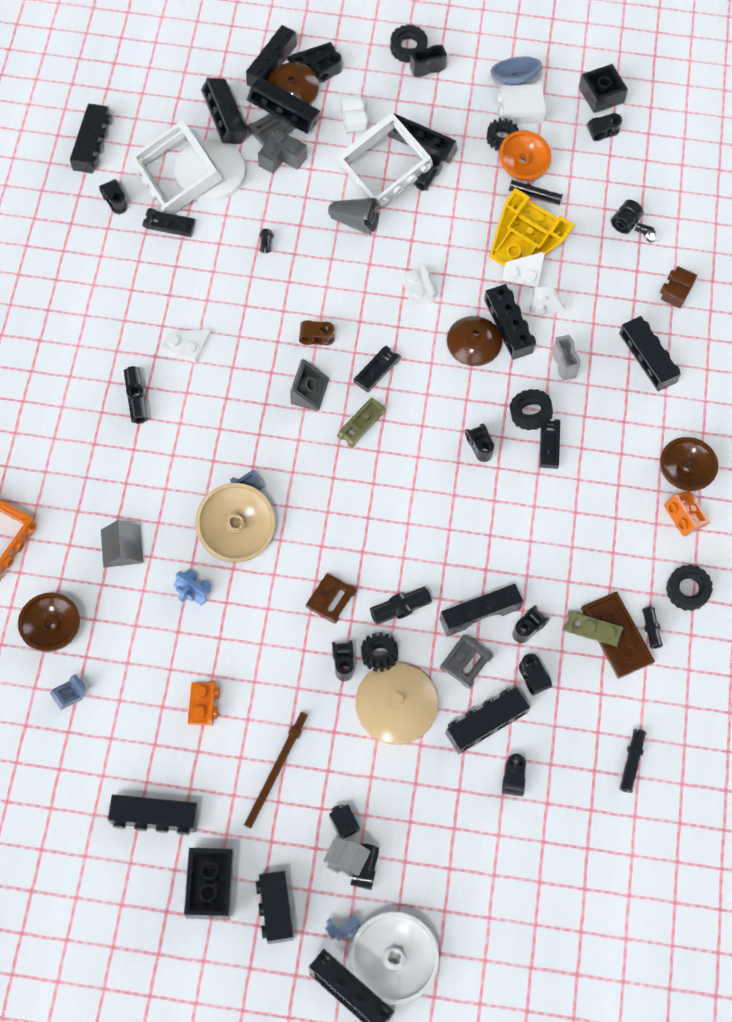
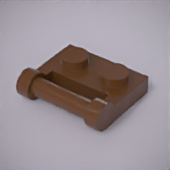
(326, 594)

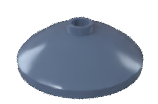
(516, 70)

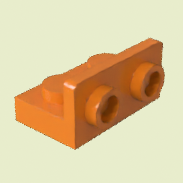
(686, 513)
(202, 703)

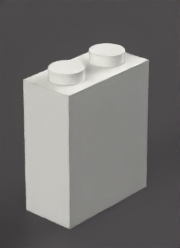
(521, 103)

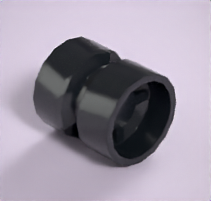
(627, 216)

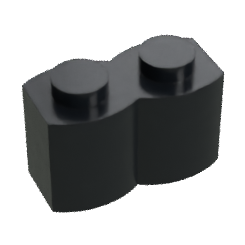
(428, 60)

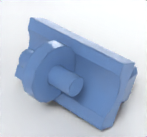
(190, 589)

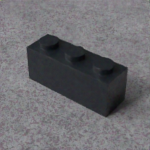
(274, 907)

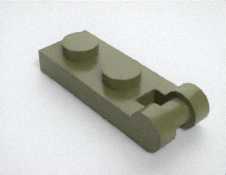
(361, 422)
(593, 629)

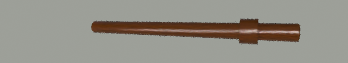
(294, 733)

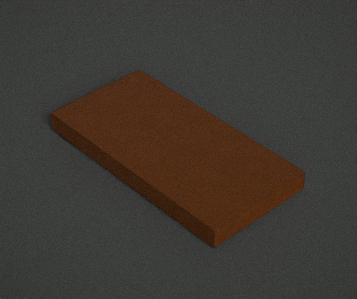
(632, 651)

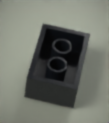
(209, 883)

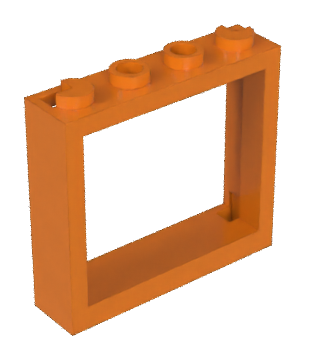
(18, 542)

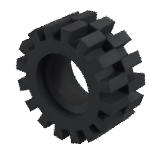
(499, 126)
(379, 661)

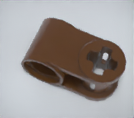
(315, 333)

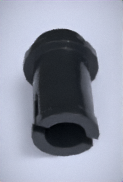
(266, 236)

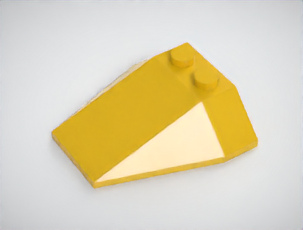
(526, 230)

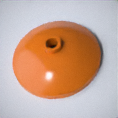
(527, 147)

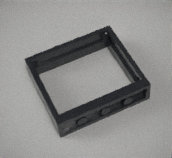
(348, 989)

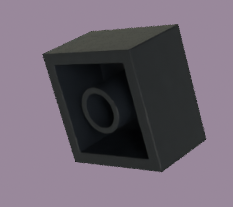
(603, 88)

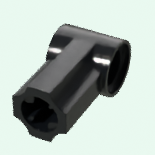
(425, 179)
(367, 874)

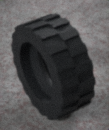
(407, 32)
(532, 421)
(700, 577)

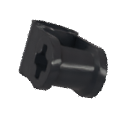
(327, 66)
(603, 127)
(114, 196)
(479, 439)
(532, 622)
(343, 656)
(535, 677)
(513, 778)

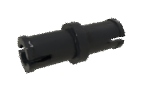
(652, 627)

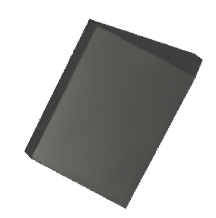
(308, 386)
(121, 544)

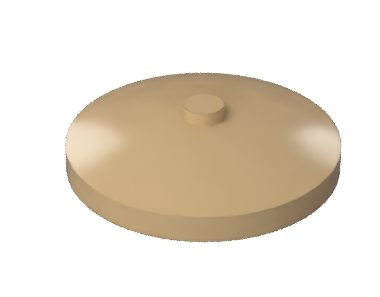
(235, 522)
(396, 704)

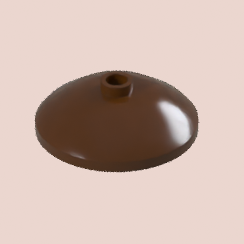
(305, 84)
(474, 349)
(689, 454)
(40, 614)

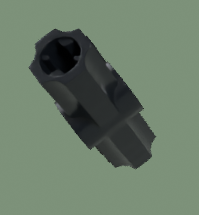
(136, 403)
(400, 605)

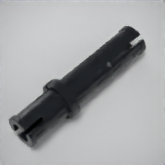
(536, 192)
(634, 753)

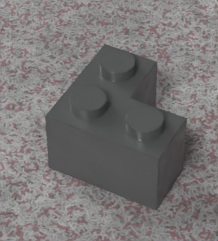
(282, 149)

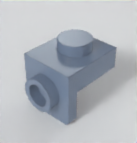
(251, 478)
(69, 692)
(347, 930)

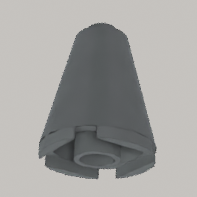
(356, 213)

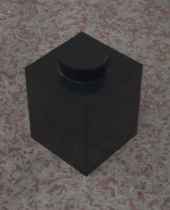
(344, 821)

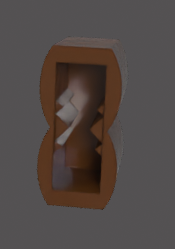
(678, 286)

